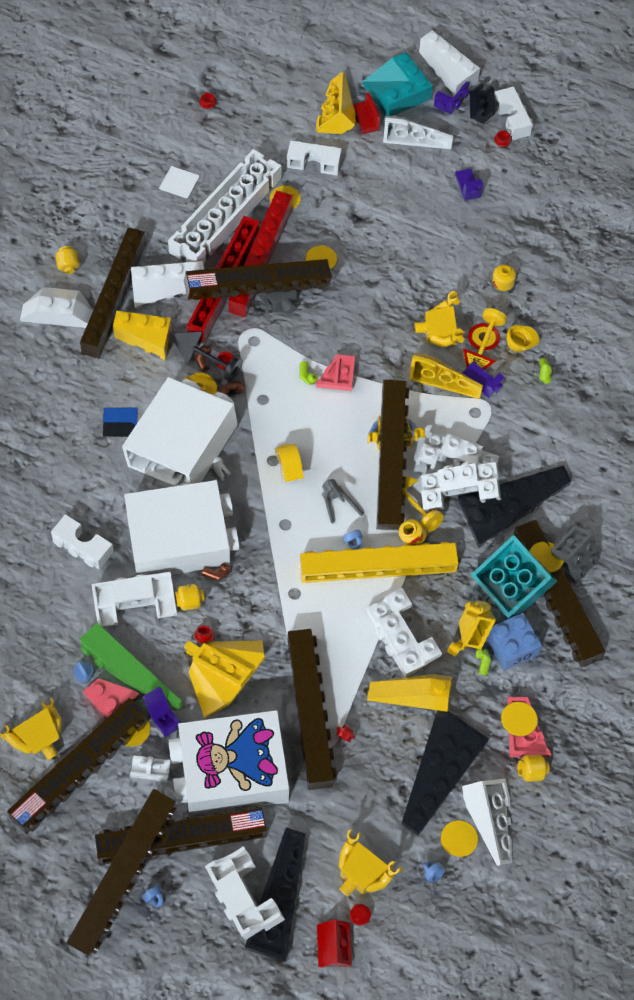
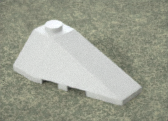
(408, 132)
(488, 806)

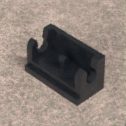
(482, 103)

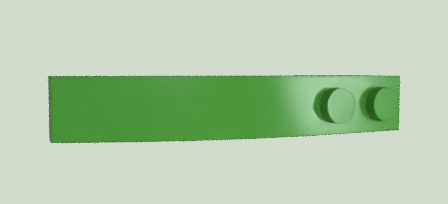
(122, 664)

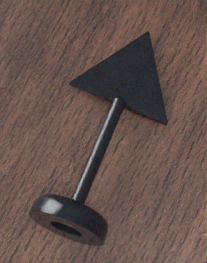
(187, 345)

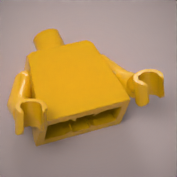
(441, 324)
(474, 626)
(37, 732)
(362, 868)

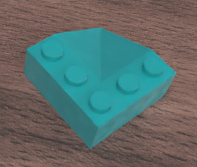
(398, 85)
(513, 577)

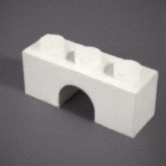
(509, 102)
(301, 153)
(93, 552)

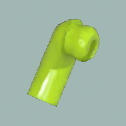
(545, 371)
(304, 375)
(485, 663)

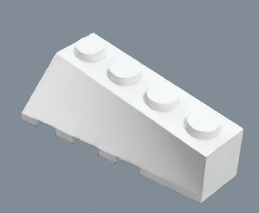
(160, 281)

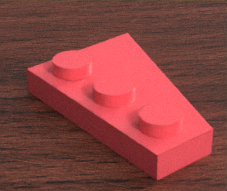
(530, 744)

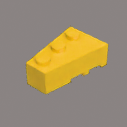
(143, 331)

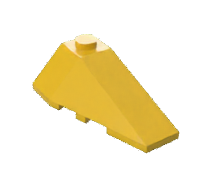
(338, 109)
(435, 373)
(420, 691)

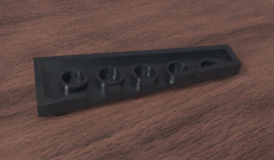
(282, 888)

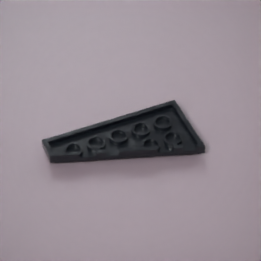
(516, 501)
(445, 760)

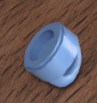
(353, 536)
(83, 672)
(433, 871)
(153, 893)

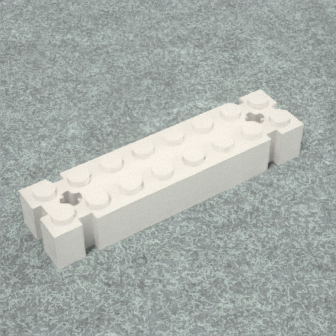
(225, 208)

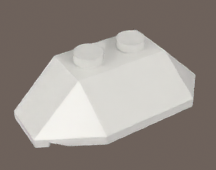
(57, 308)

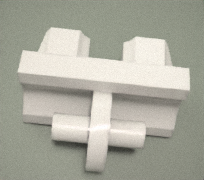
(150, 768)

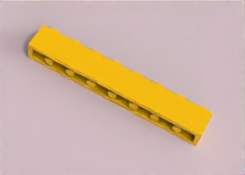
(378, 562)

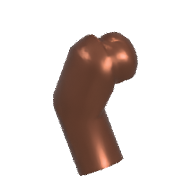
(200, 359)
(233, 385)
(217, 574)

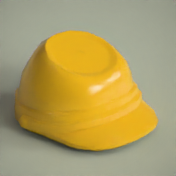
(521, 338)

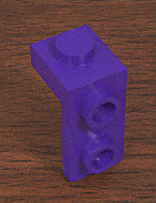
(448, 103)
(468, 185)
(489, 383)
(160, 712)

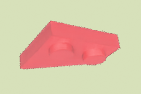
(338, 374)
(108, 696)

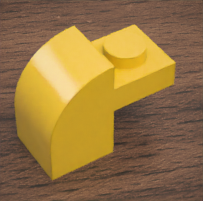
(289, 462)

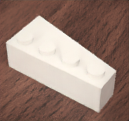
(448, 62)

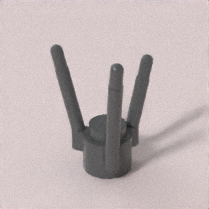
(334, 491)

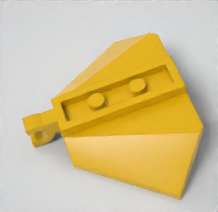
(222, 671)

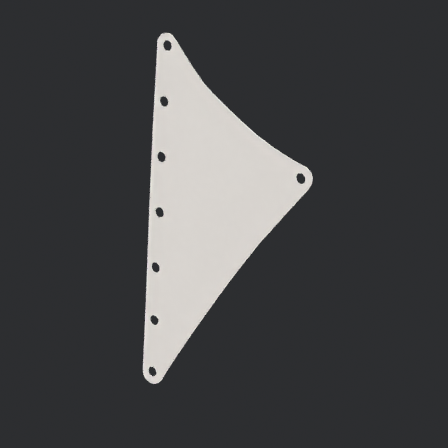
(332, 444)

